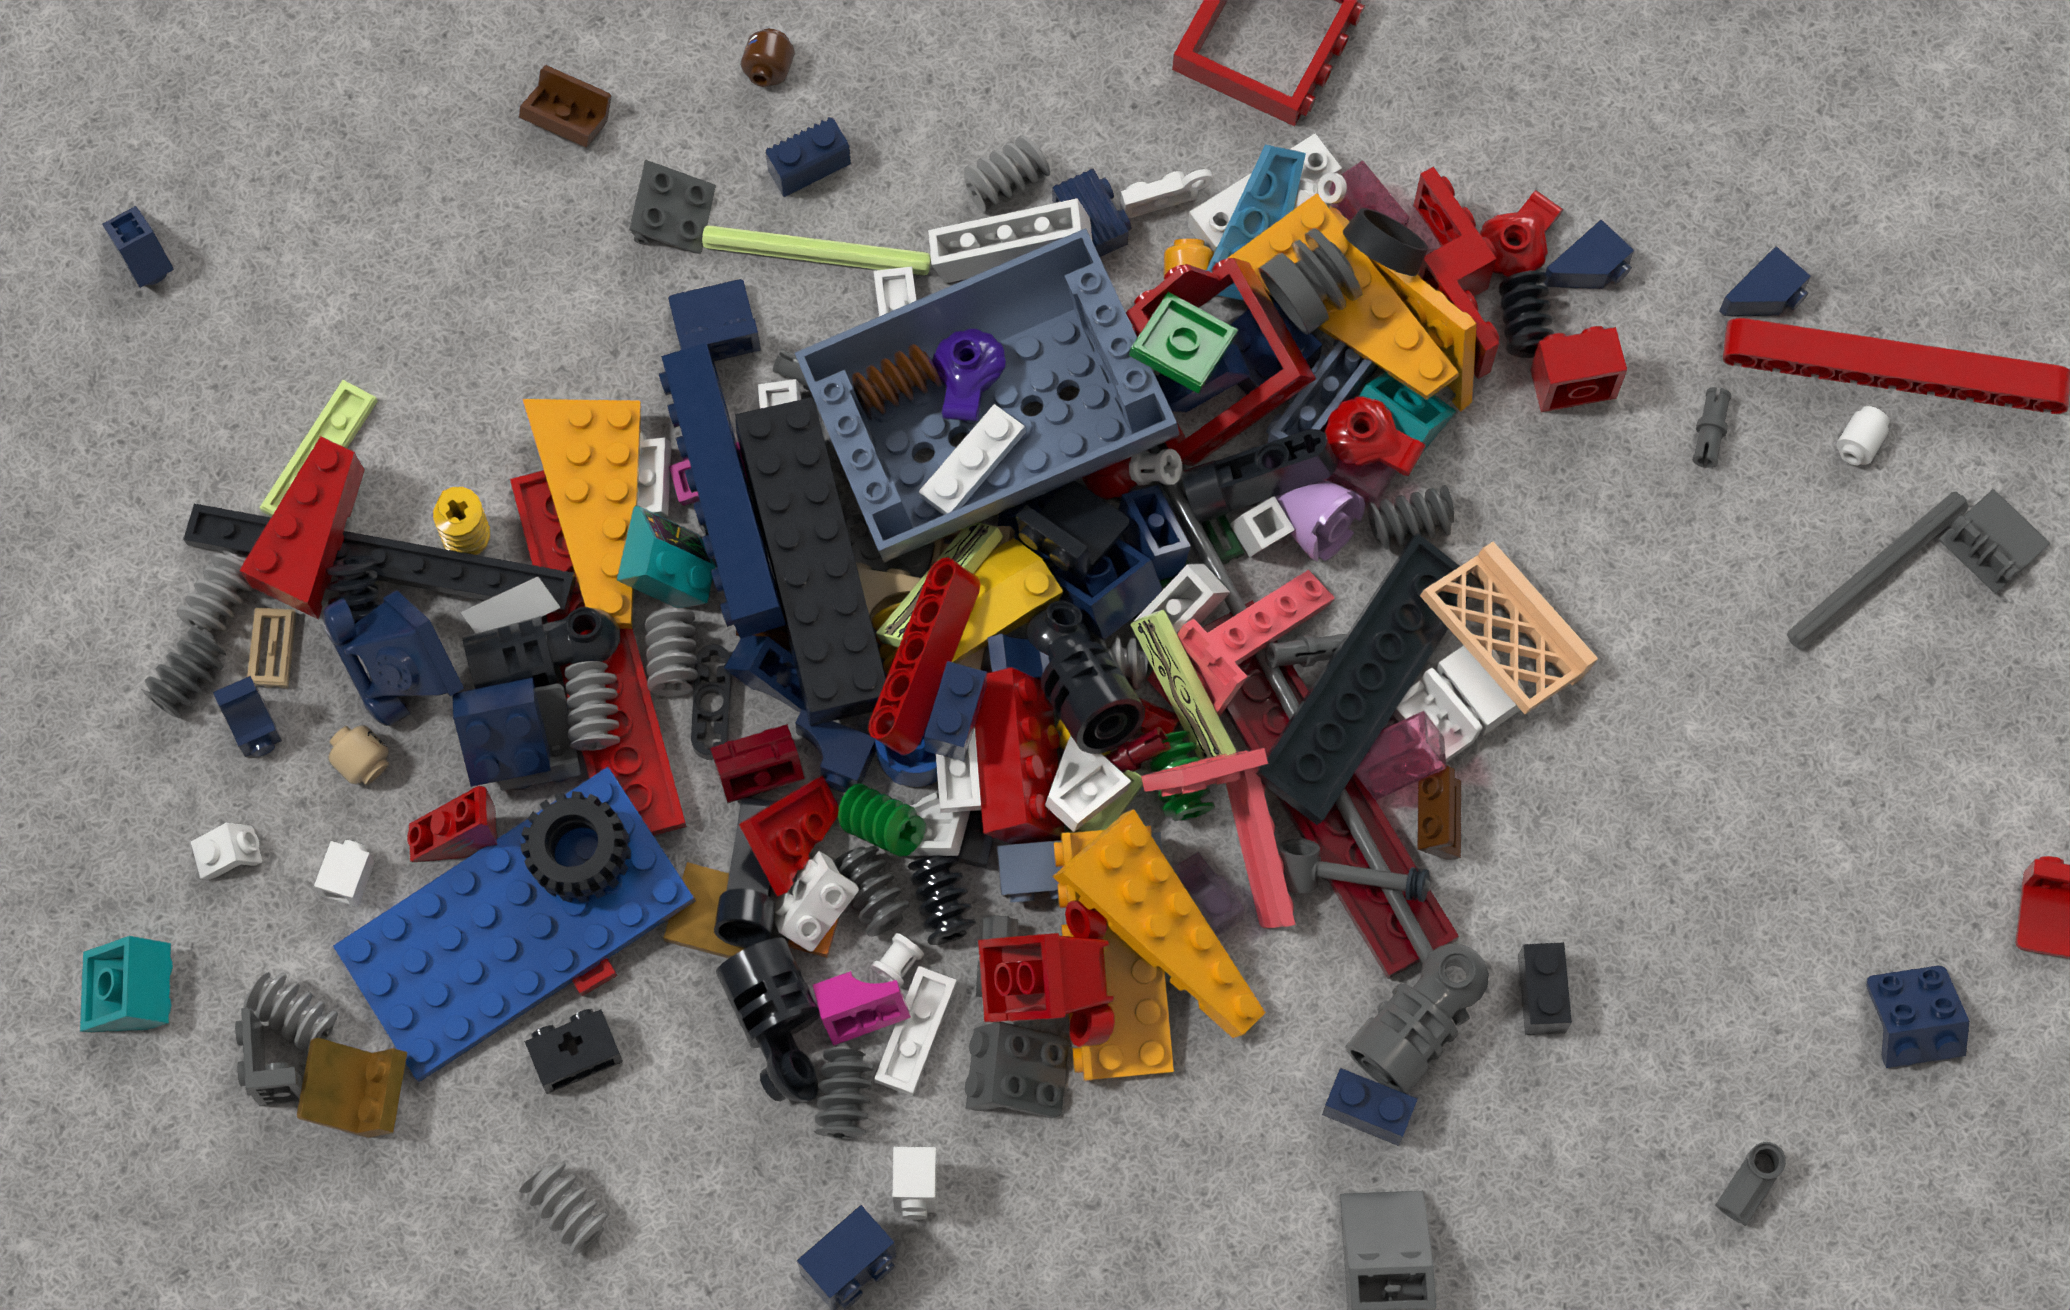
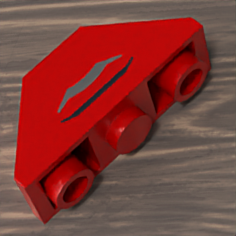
(454, 828)

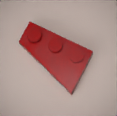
(789, 830)

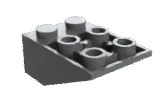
(1387, 1251)

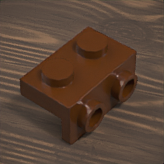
(567, 106)
(1440, 814)

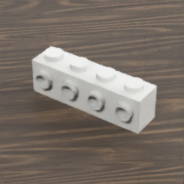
(1212, 217)
(982, 244)

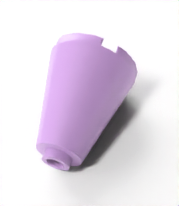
(1321, 516)

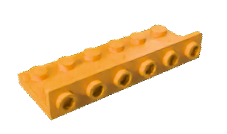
(1140, 1004)

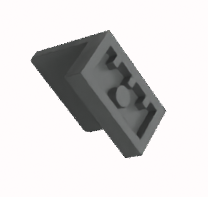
(265, 1083)

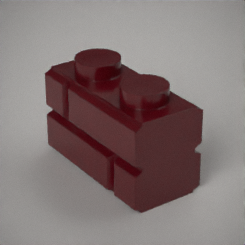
(757, 763)

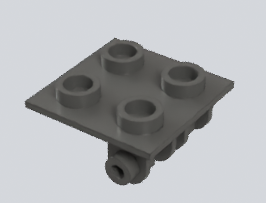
(671, 208)
(1994, 541)

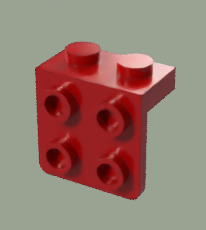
(1182, 281)
(2045, 908)

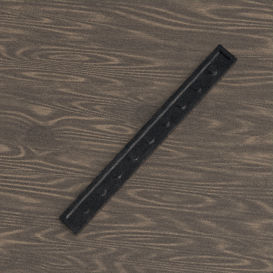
(396, 560)

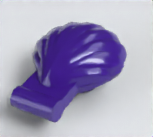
(967, 366)

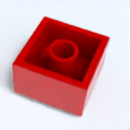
(1578, 368)

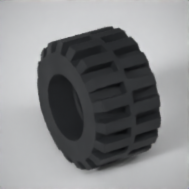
(558, 820)

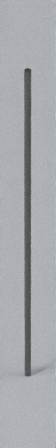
(1290, 704)

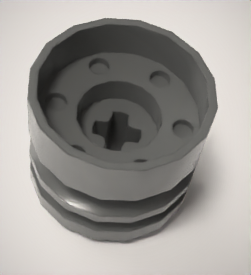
(1317, 276)

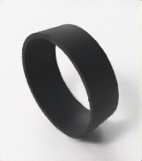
(1386, 241)

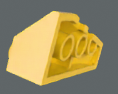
(1011, 592)

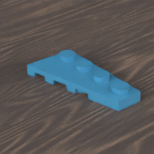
(1265, 200)

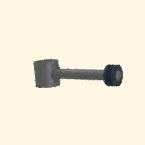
(1305, 867)

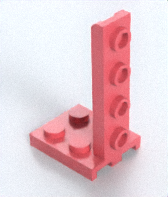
(1220, 651)
(1252, 822)

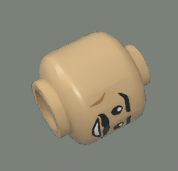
(358, 754)

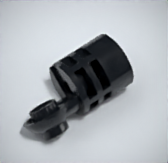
(535, 648)
(1084, 681)
(771, 1007)

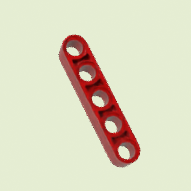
(922, 656)

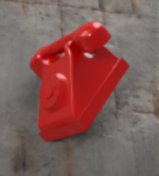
(1051, 977)

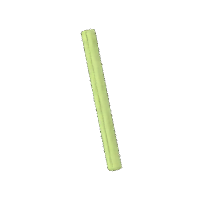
(814, 249)

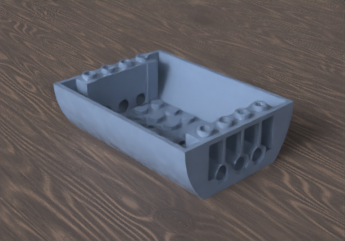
(1056, 331)

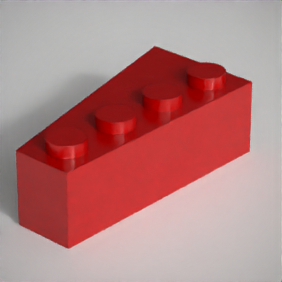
(306, 529)

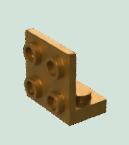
(351, 1088)

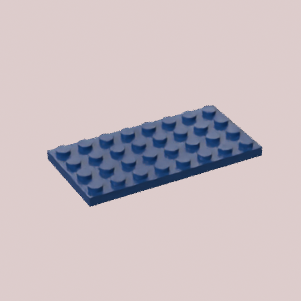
(496, 944)

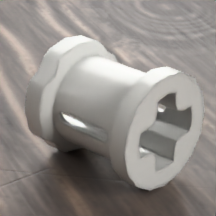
(1156, 467)
(897, 959)

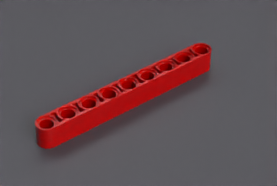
(1897, 364)

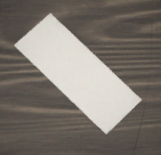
(511, 606)

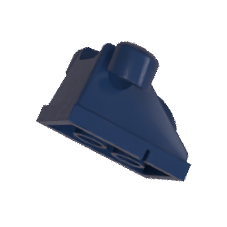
(398, 652)

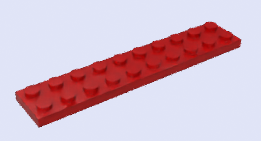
(641, 756)

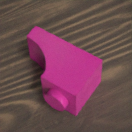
(856, 1007)

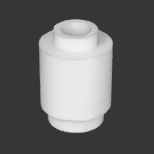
(1863, 436)

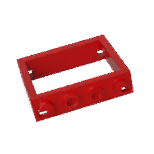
(1249, 91)
(1266, 397)

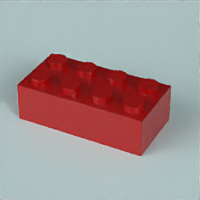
(1017, 759)

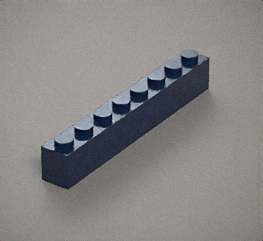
(722, 490)

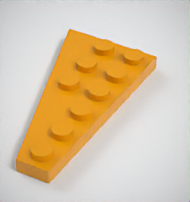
(1443, 321)
(1375, 323)
(593, 477)
(1154, 914)

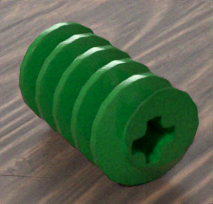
(1187, 805)
(881, 820)

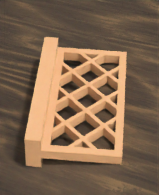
(1528, 614)

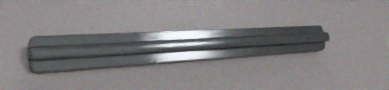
(1877, 570)

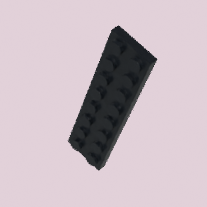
(1361, 684)

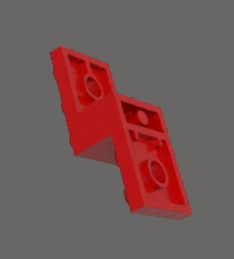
(1462, 262)

